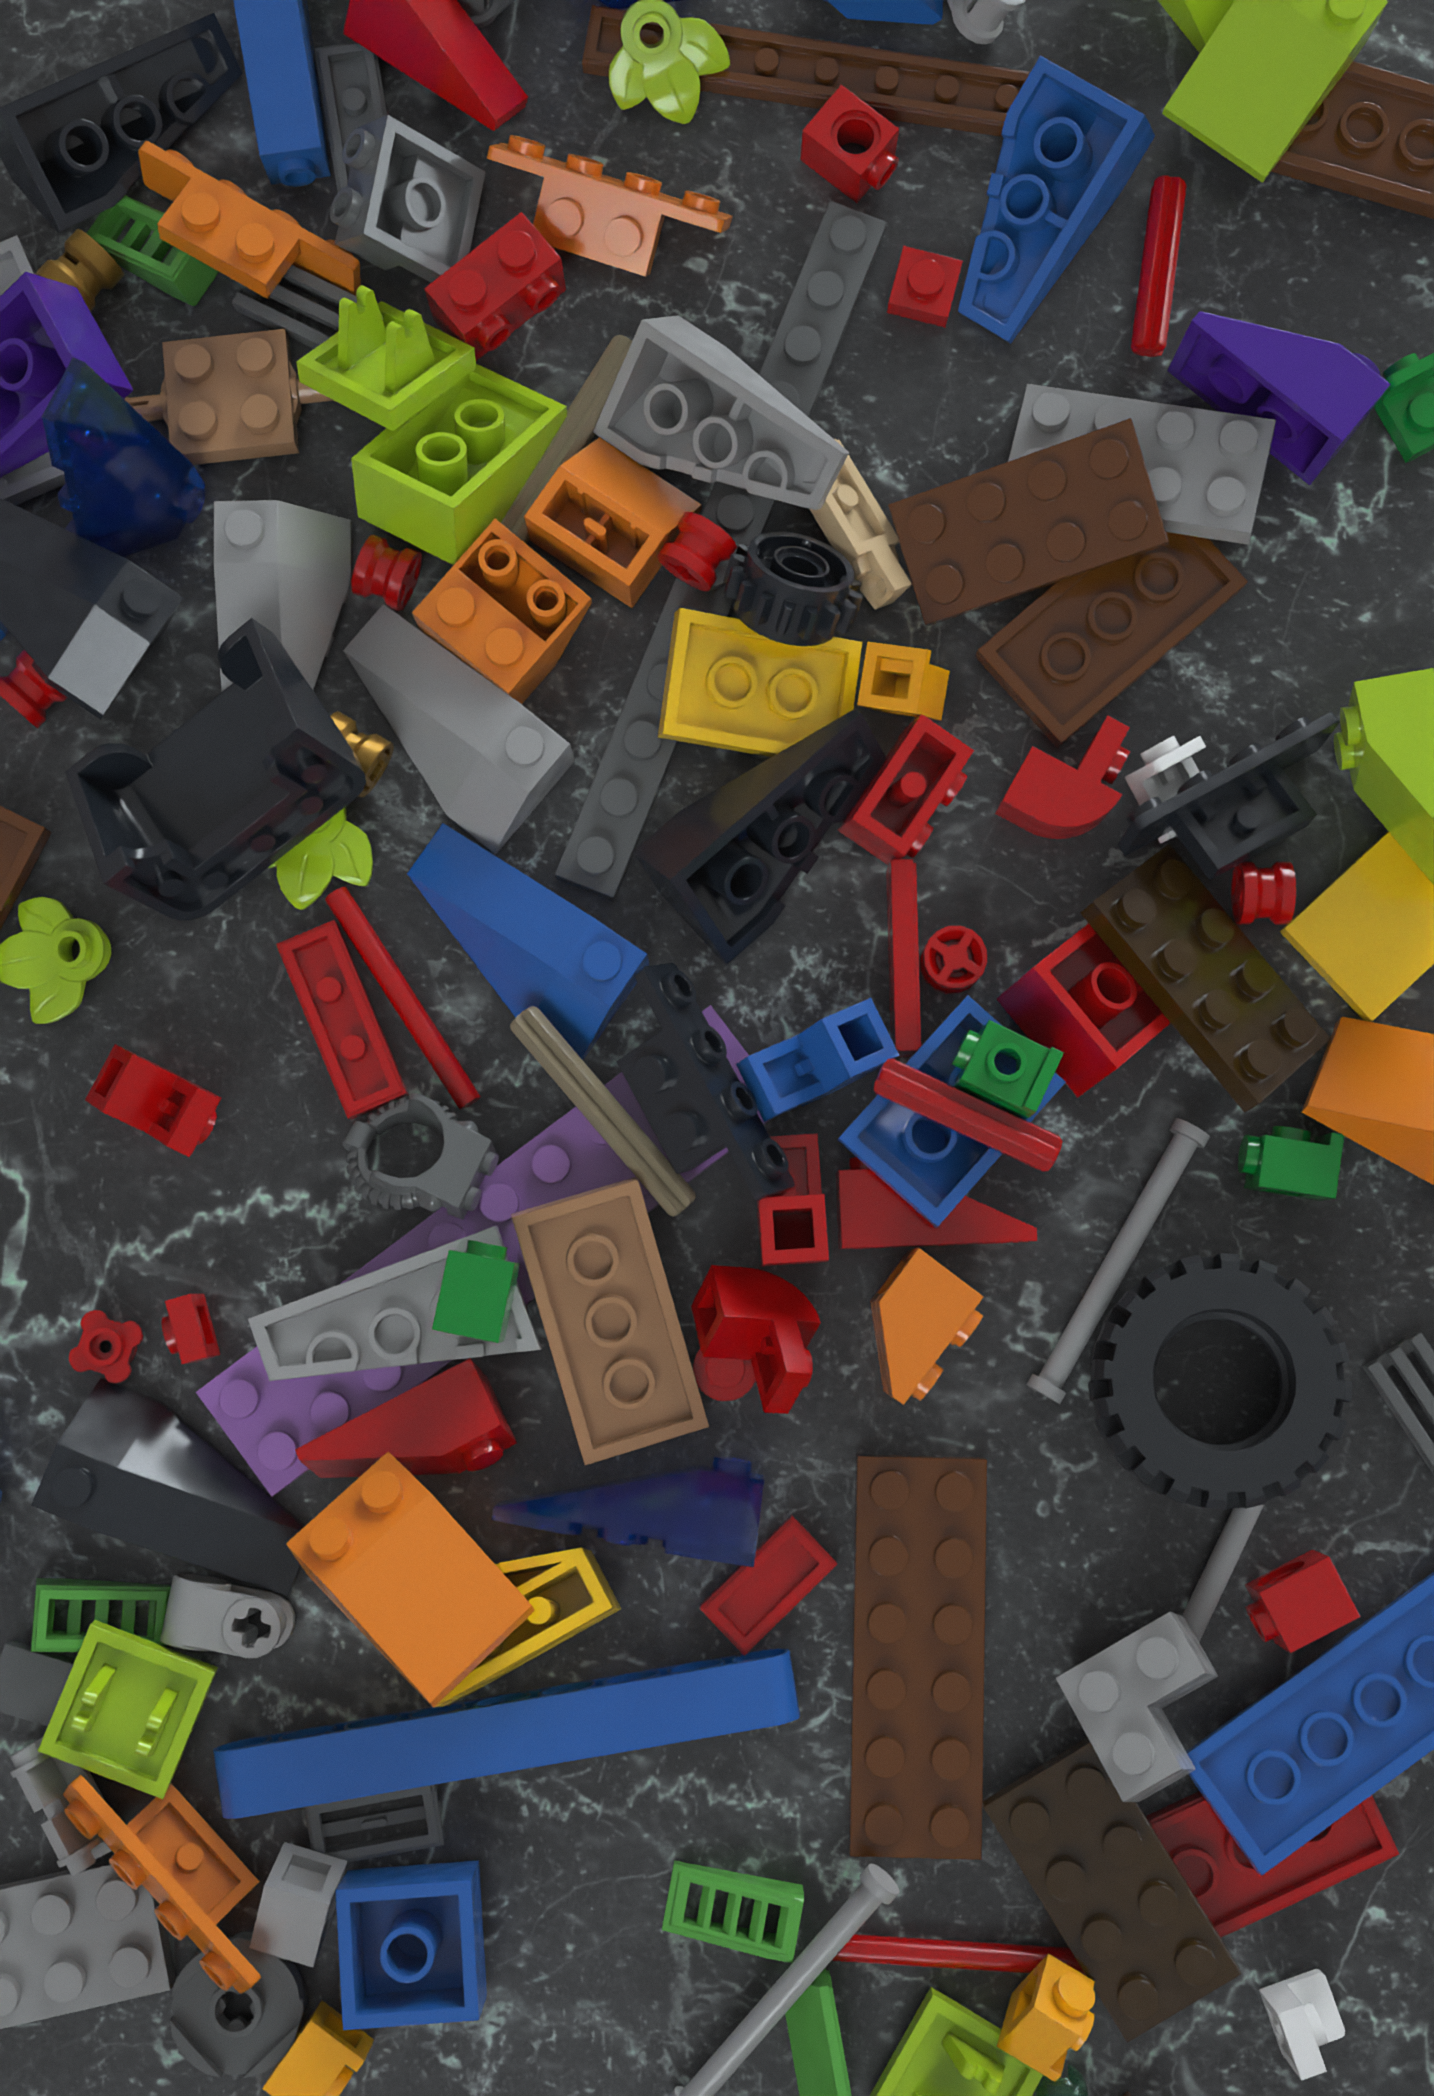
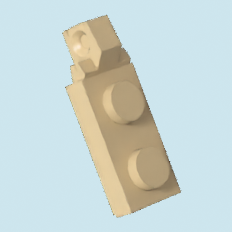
(863, 536)

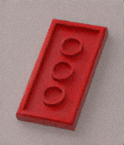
(1232, 1888)

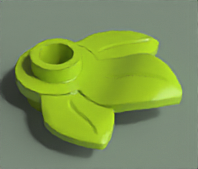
(670, 68)
(330, 851)
(44, 961)

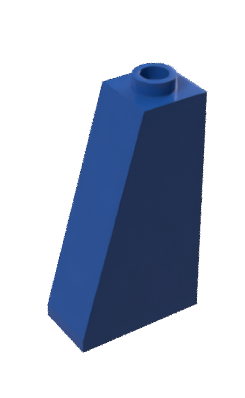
(283, 89)

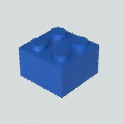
(411, 1945)

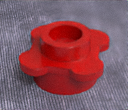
(124, 1342)

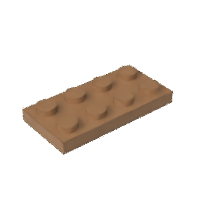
(610, 1320)

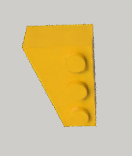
(566, 1597)

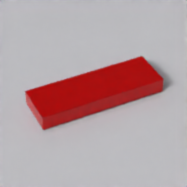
(903, 956)
(342, 1019)

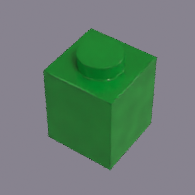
(476, 1292)

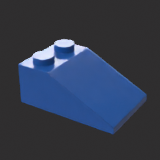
(916, 1155)

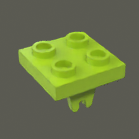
(385, 361)
(128, 1709)
(953, 2055)

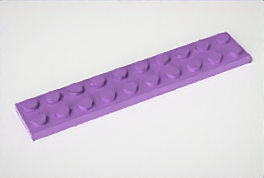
(566, 1159)

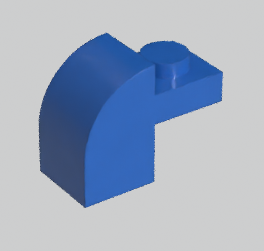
(818, 1060)

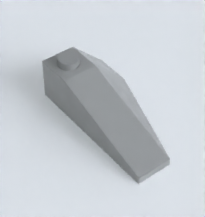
(708, 414)
(285, 572)
(465, 735)

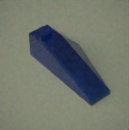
(119, 472)
(691, 1509)

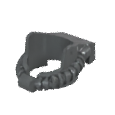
(452, 1179)

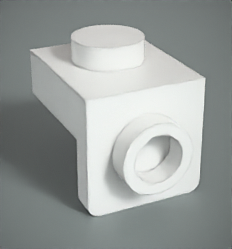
(1164, 772)

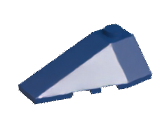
(1054, 181)
(528, 938)

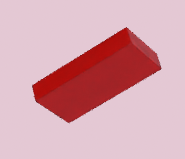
(761, 1595)

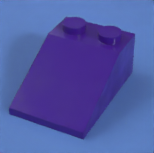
(39, 335)
(1302, 382)

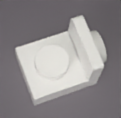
(1303, 2019)

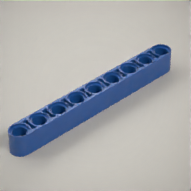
(506, 1733)

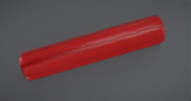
(1158, 266)
(967, 1115)

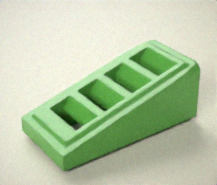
(177, 275)
(75, 1590)
(763, 1891)

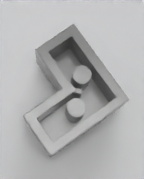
(1122, 1700)

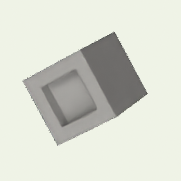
(297, 1904)

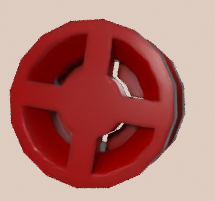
(697, 551)
(386, 572)
(28, 691)
(1263, 892)
(959, 950)

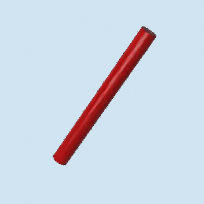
(402, 998)
(950, 1954)

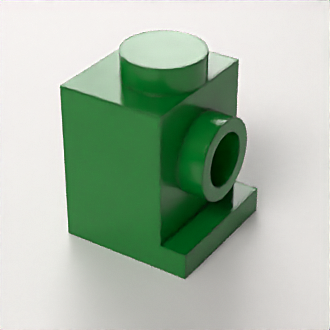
(1016, 1092)
(1291, 1163)

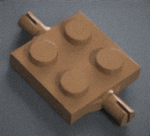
(229, 397)

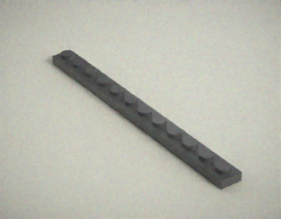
(797, 368)

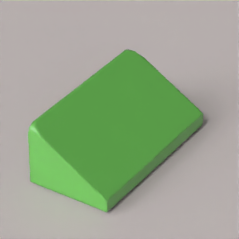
(818, 2041)

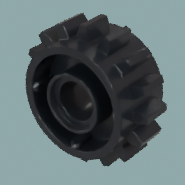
(792, 588)

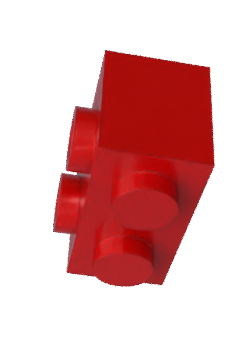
(497, 286)
(906, 791)

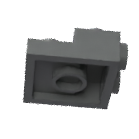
(406, 200)

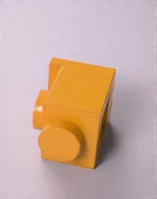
(902, 681)
(1048, 2016)
(319, 2057)

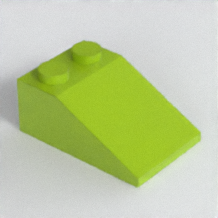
(1269, 75)
(455, 463)
(1391, 757)

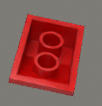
(1084, 1007)

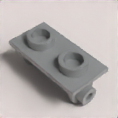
(43, 1784)

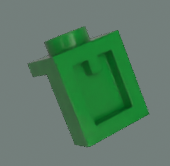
(1409, 405)

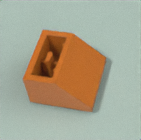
(608, 519)
(504, 612)
(916, 1319)

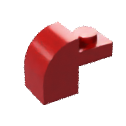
(1062, 800)
(154, 1100)
(794, 1222)
(759, 1320)

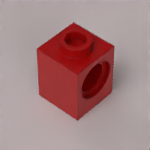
(846, 121)
(1299, 1602)

